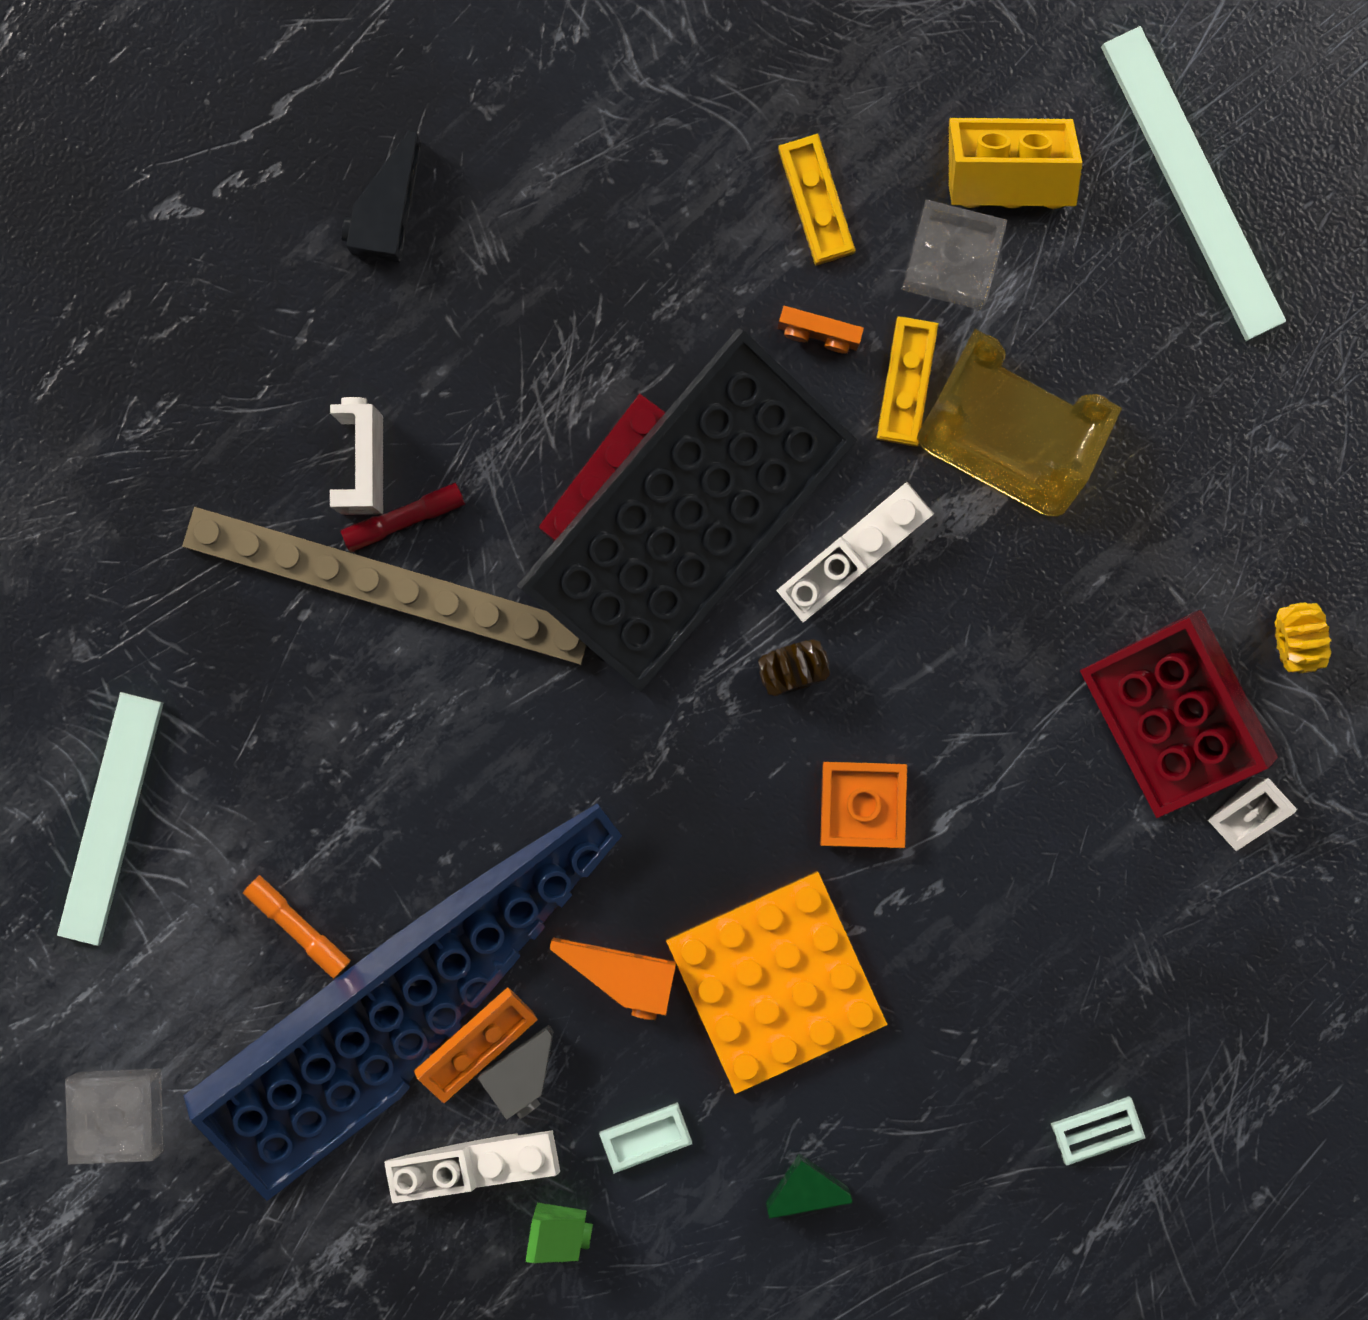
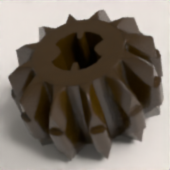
(794, 667)

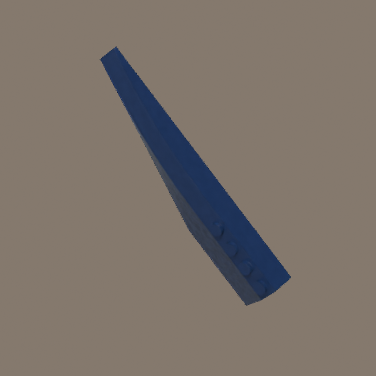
(369, 1029)

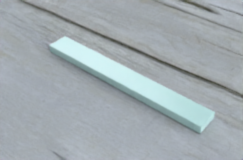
(1193, 183)

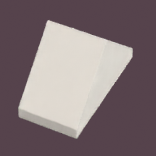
(1251, 812)

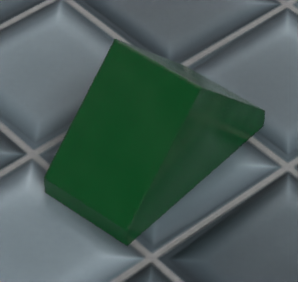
(806, 1189)

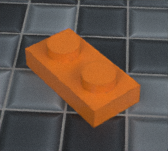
(804, 325)

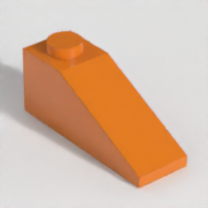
(627, 977)

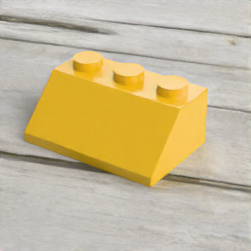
(1013, 162)

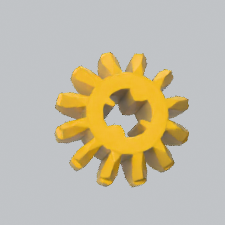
(1303, 637)

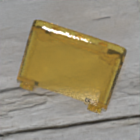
(1015, 431)

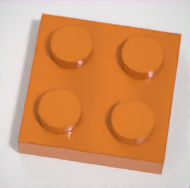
(863, 804)

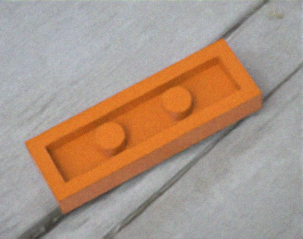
(475, 1045)

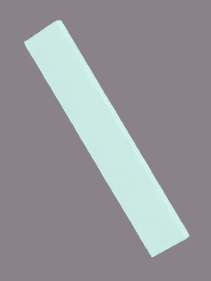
(110, 819)

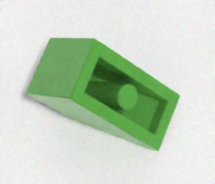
(557, 1234)

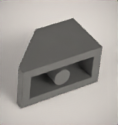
(520, 1075)

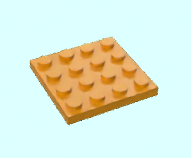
(776, 982)

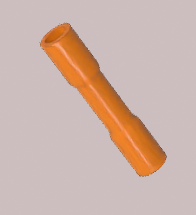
(278, 909)

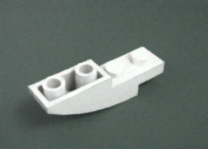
(855, 552)
(472, 1165)

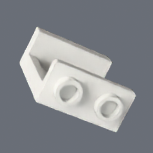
(368, 491)

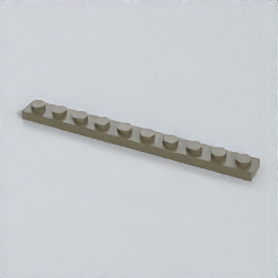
(381, 584)

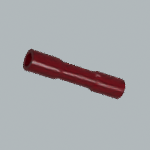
(378, 527)

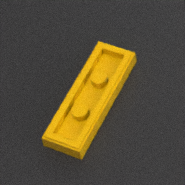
(816, 199)
(907, 381)

